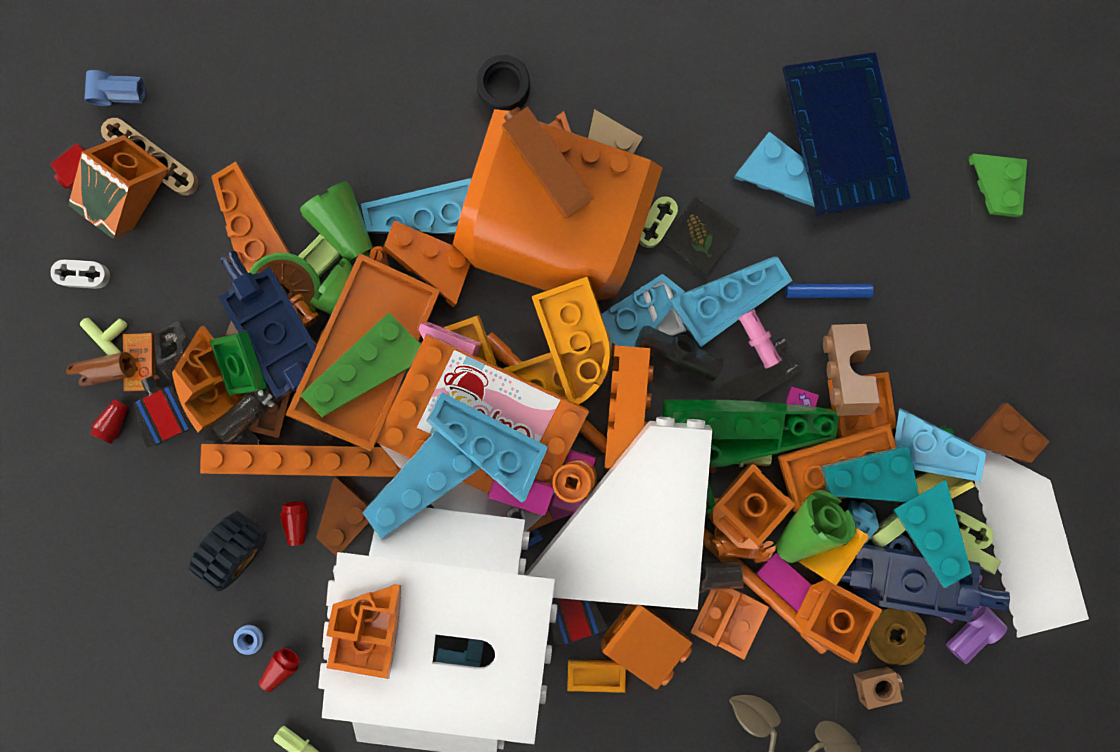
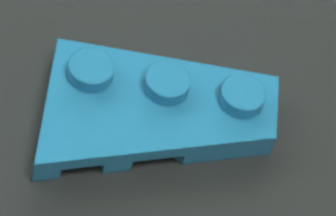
(778, 169)
(631, 314)
(938, 450)

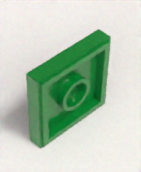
(238, 363)

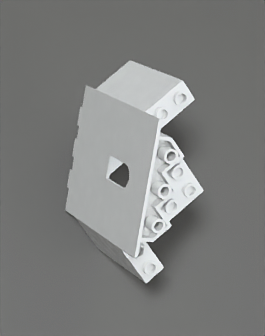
(457, 580)

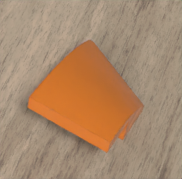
(201, 383)
(365, 633)

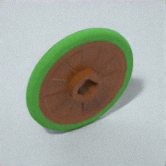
(293, 273)

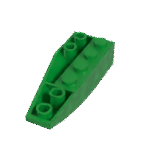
(755, 428)

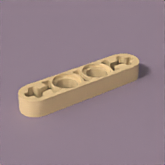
(157, 153)

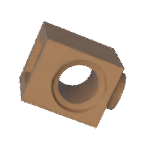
(867, 681)

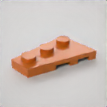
(429, 258)

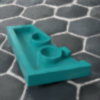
(874, 476)
(936, 533)

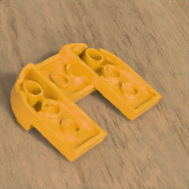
(575, 337)

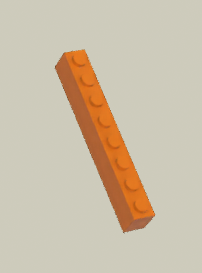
(296, 460)

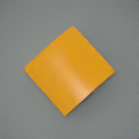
(834, 563)

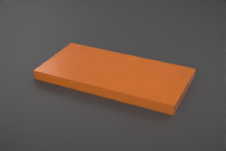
(365, 299)

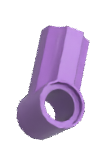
(975, 635)

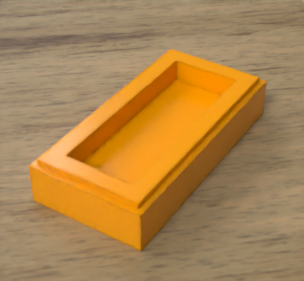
(596, 676)

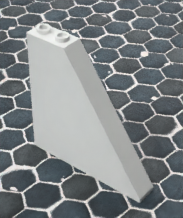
(640, 525)

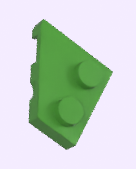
(1001, 182)

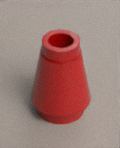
(110, 422)
(294, 522)
(280, 667)

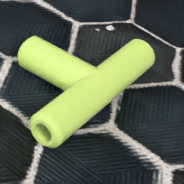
(104, 339)

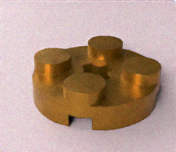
(912, 637)

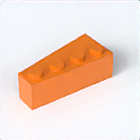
(627, 400)

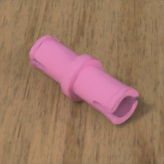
(760, 338)

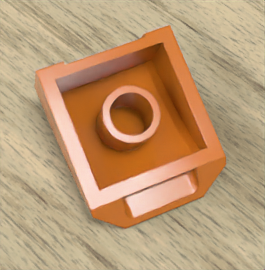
(750, 508)
(836, 619)

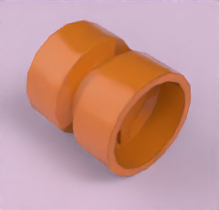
(574, 480)

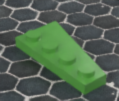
(371, 361)

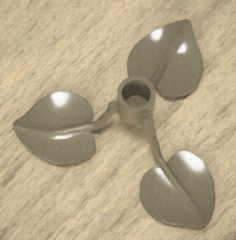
(761, 718)

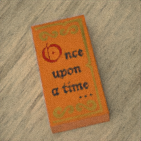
(143, 351)

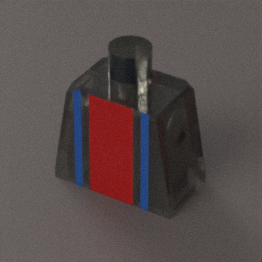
(160, 413)
(576, 620)

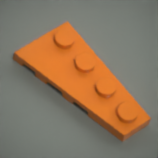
(246, 218)

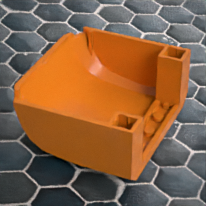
(521, 235)

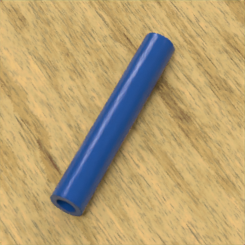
(829, 291)

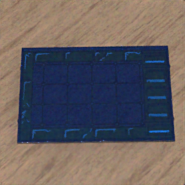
(846, 133)

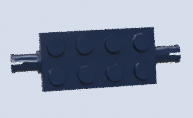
(273, 324)
(907, 583)

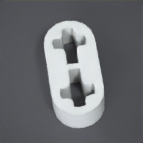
(80, 279)

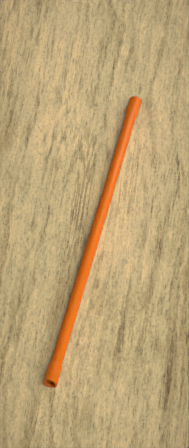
(752, 580)

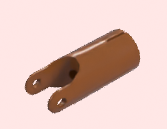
(104, 368)

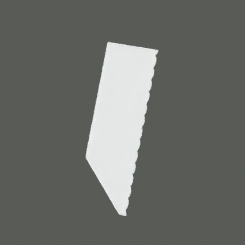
(1030, 546)

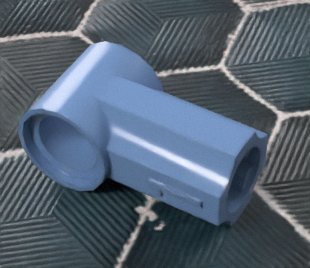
(104, 88)

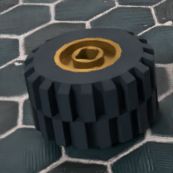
(227, 551)

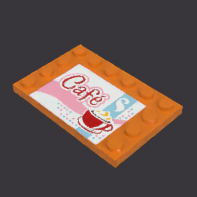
(488, 389)

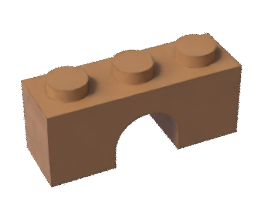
(850, 391)

